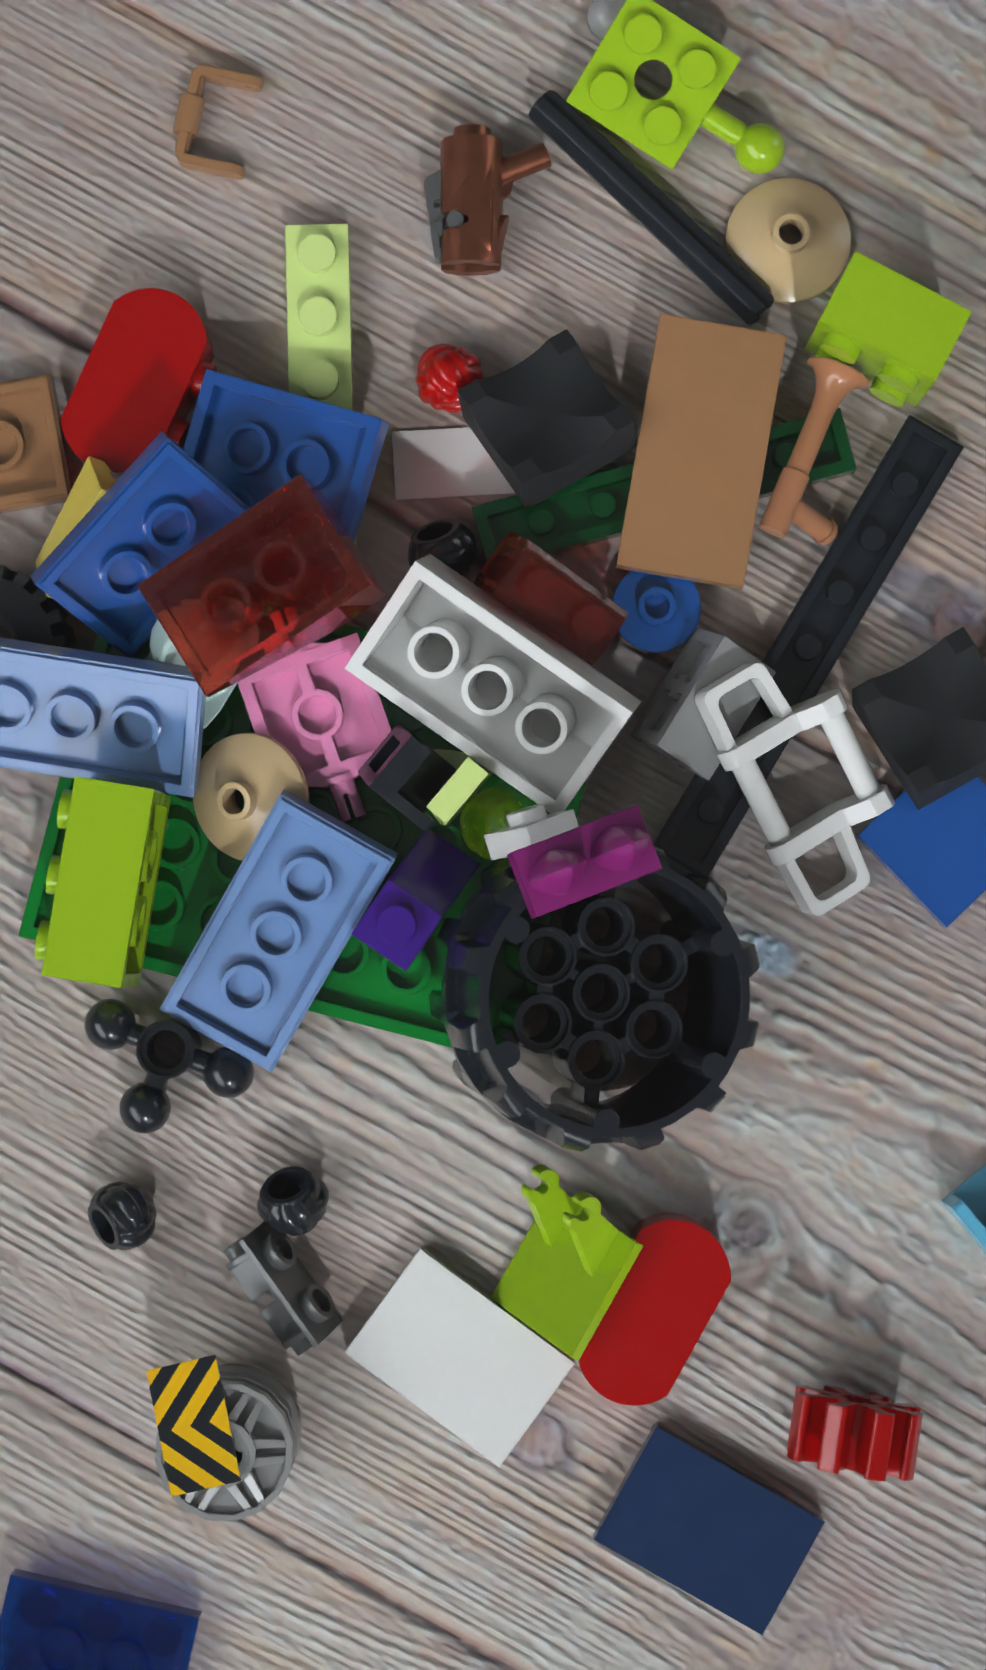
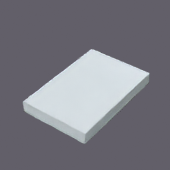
(460, 1356)

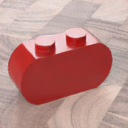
(138, 379)
(657, 1310)

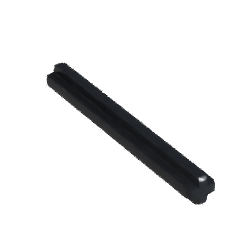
(651, 207)

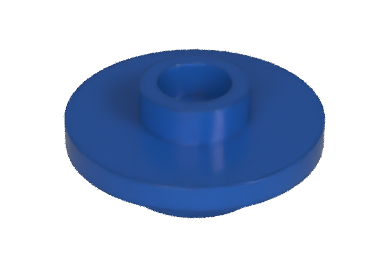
(659, 611)

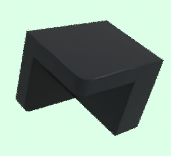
(407, 774)

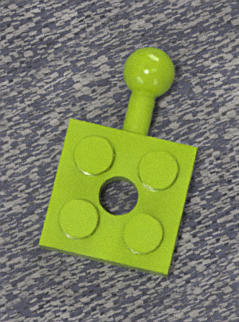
(668, 123)

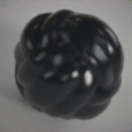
(447, 541)
(293, 1200)
(122, 1215)

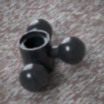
(146, 1104)

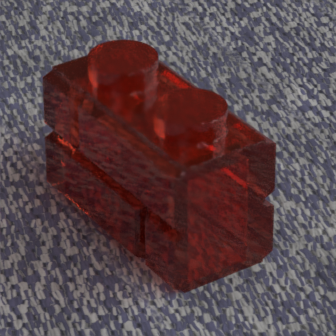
(551, 597)

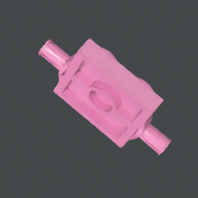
(320, 716)

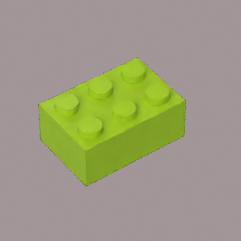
(103, 883)

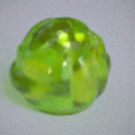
(486, 814)

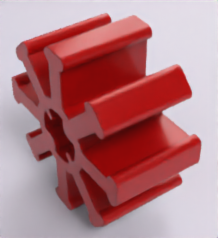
(854, 1433)

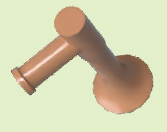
(785, 506)

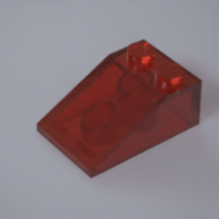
(261, 587)

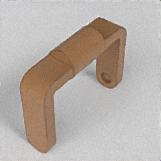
(190, 113)

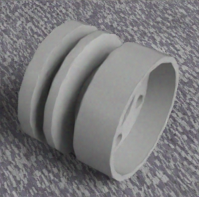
(266, 1442)

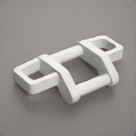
(835, 819)

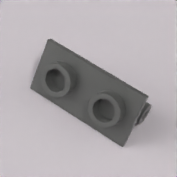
(302, 1308)

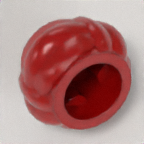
(443, 372)

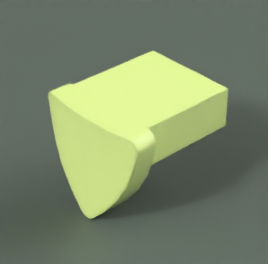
(459, 788)

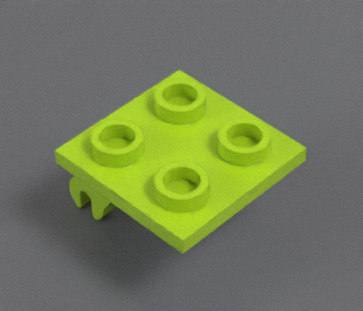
(565, 1265)

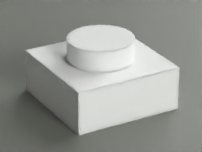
(527, 828)

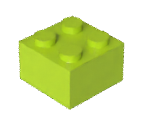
(888, 330)

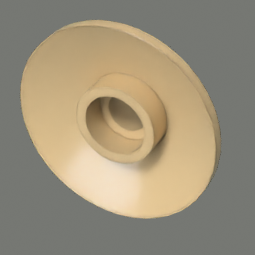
(790, 270)
(256, 768)

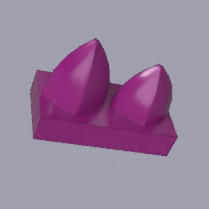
(584, 861)

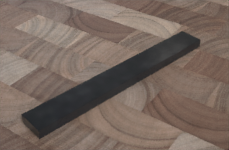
(820, 627)

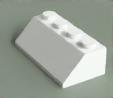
(492, 684)

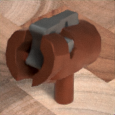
(469, 197)

